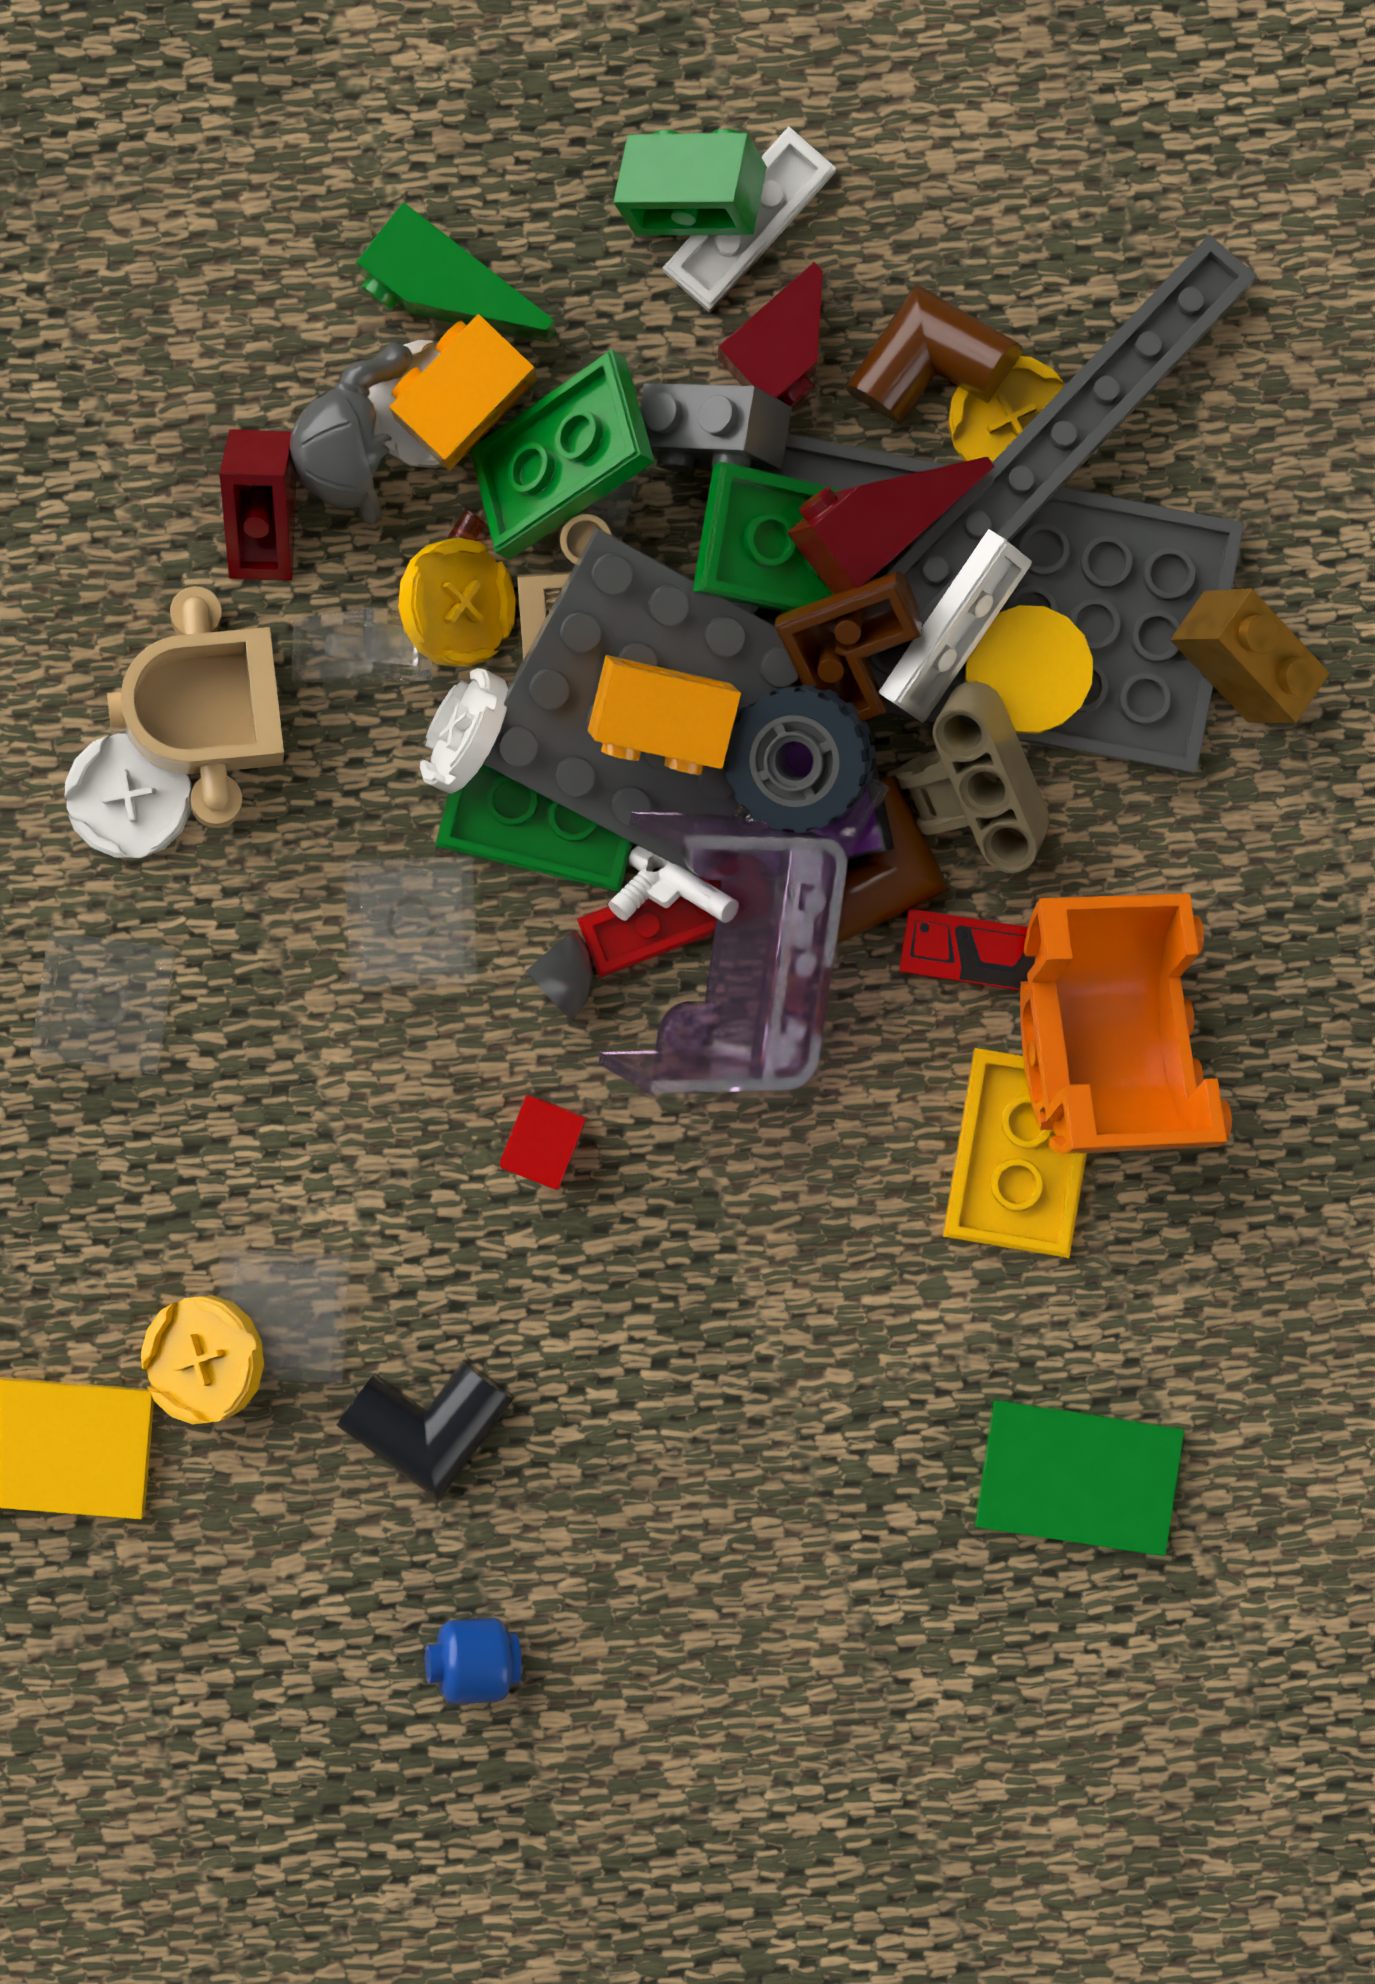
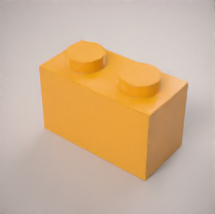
(461, 390)
(663, 715)

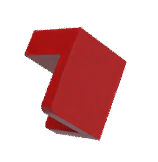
(542, 1142)

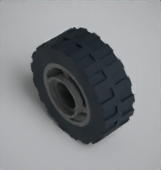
(760, 764)

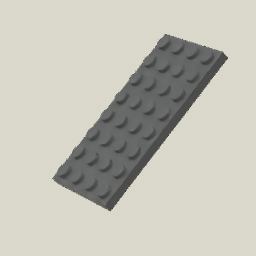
(1117, 573)

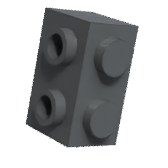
(714, 424)

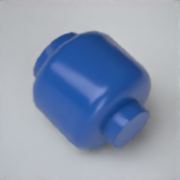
(474, 1661)

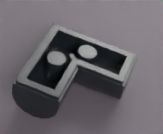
(433, 1442)

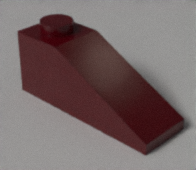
(864, 527)

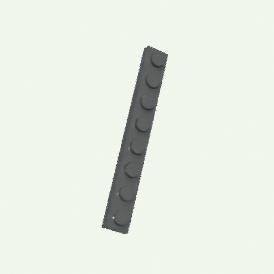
(1079, 418)

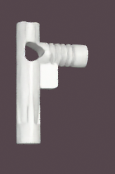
(667, 886)

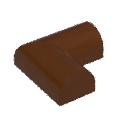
(926, 340)
(838, 632)
(892, 879)

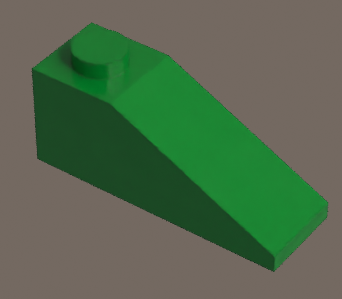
(439, 280)

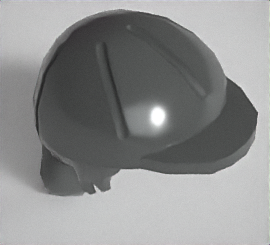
(335, 437)

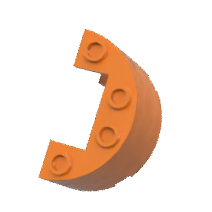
(1112, 1026)

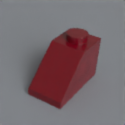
(780, 341)
(258, 504)

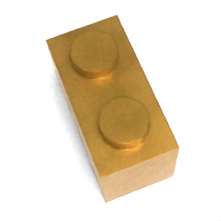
(1250, 656)

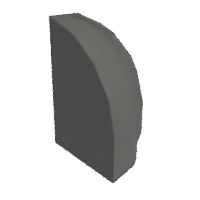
(565, 974)

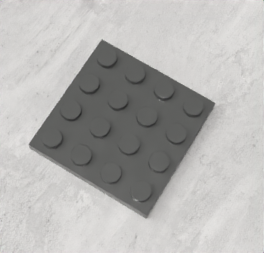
(643, 613)

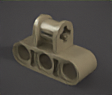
(954, 792)

